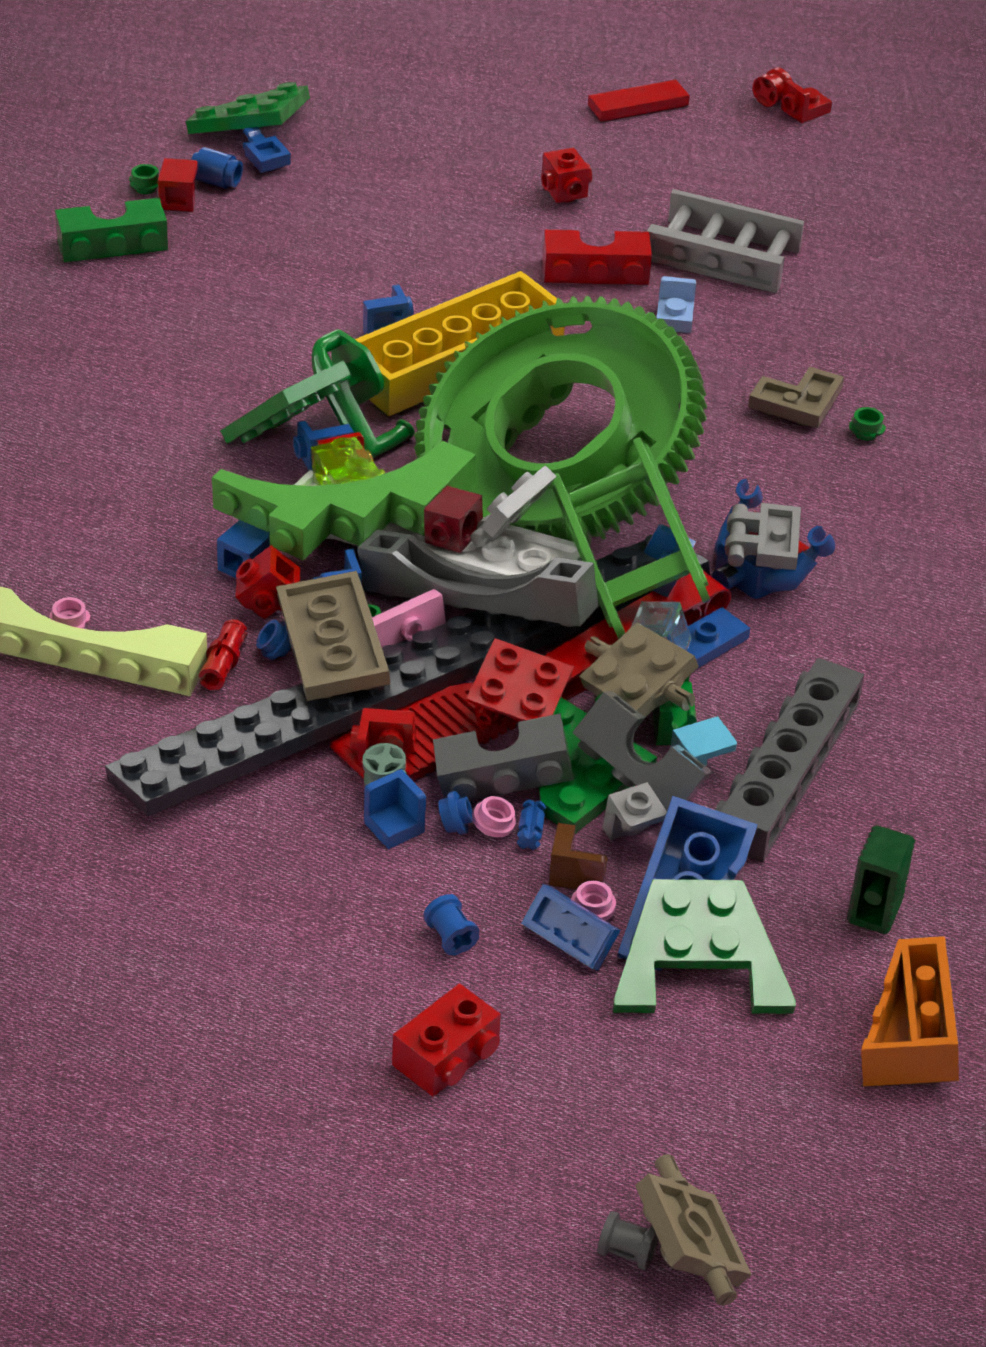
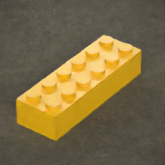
(418, 346)

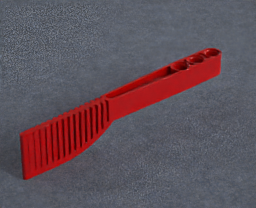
(449, 714)

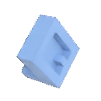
(677, 302)

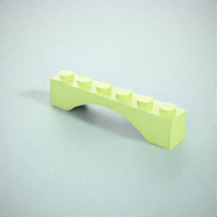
(152, 657)

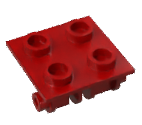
(517, 684)

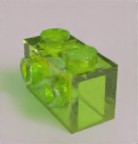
(342, 462)

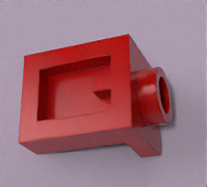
(804, 103)
(383, 727)

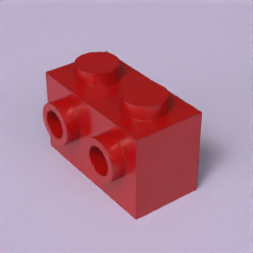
(446, 1040)

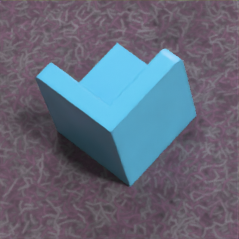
(704, 739)

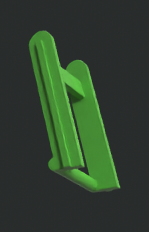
(646, 577)

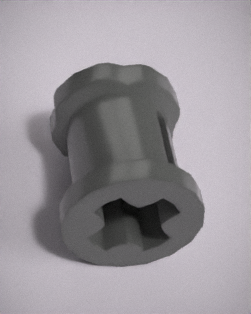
(627, 1241)

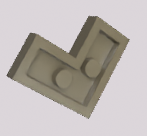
(802, 403)

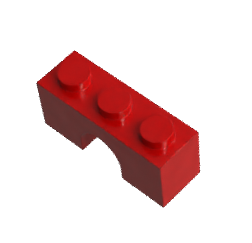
(573, 261)

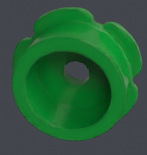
(144, 178)
(867, 423)

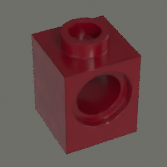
(452, 518)

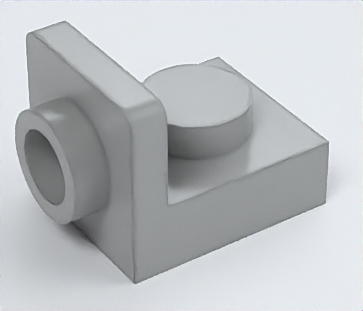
(632, 811)

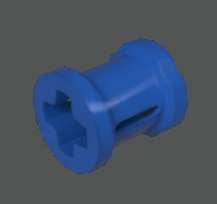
(448, 920)

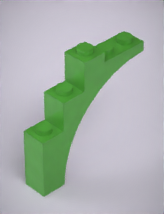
(306, 515)

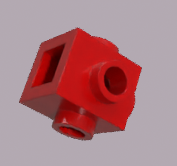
(565, 175)
(260, 576)

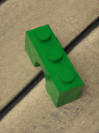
(90, 237)

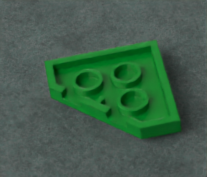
(250, 110)
(587, 795)

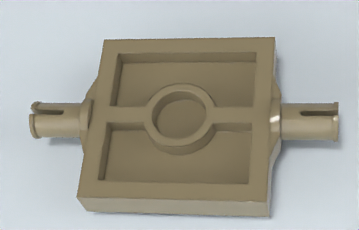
(640, 670)
(692, 1230)

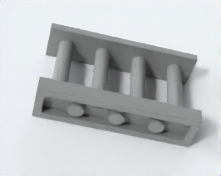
(722, 259)

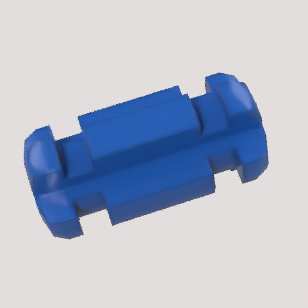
(531, 824)

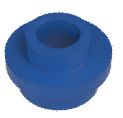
(274, 640)
(455, 813)

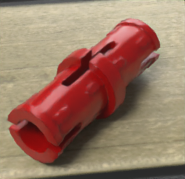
(223, 654)

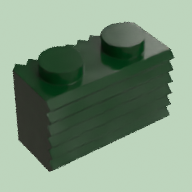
(880, 879)

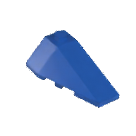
(692, 846)

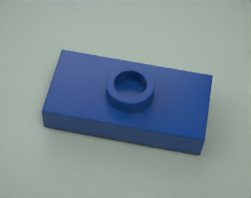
(716, 635)
(570, 927)

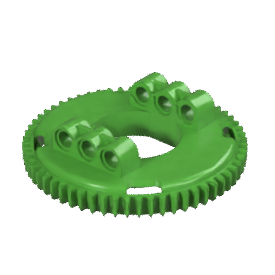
(524, 369)

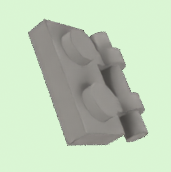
(511, 508)
(776, 539)

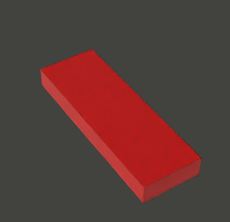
(638, 100)

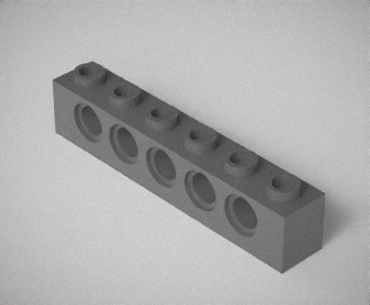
(793, 751)

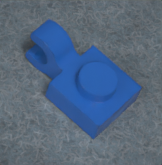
(264, 152)

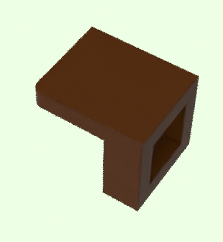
(573, 867)

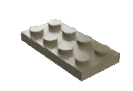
(333, 636)

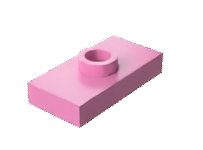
(409, 618)

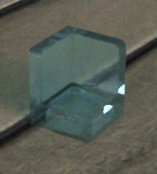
(665, 620)

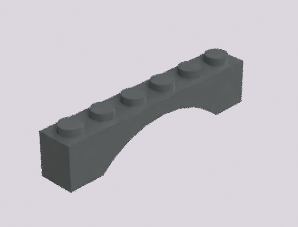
(404, 567)

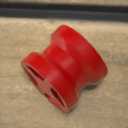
(769, 86)

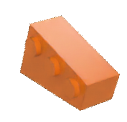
(915, 1020)

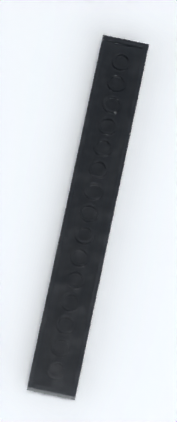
(289, 723)

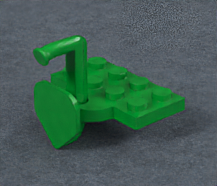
(344, 381)

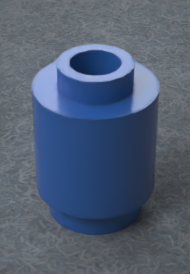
(218, 168)

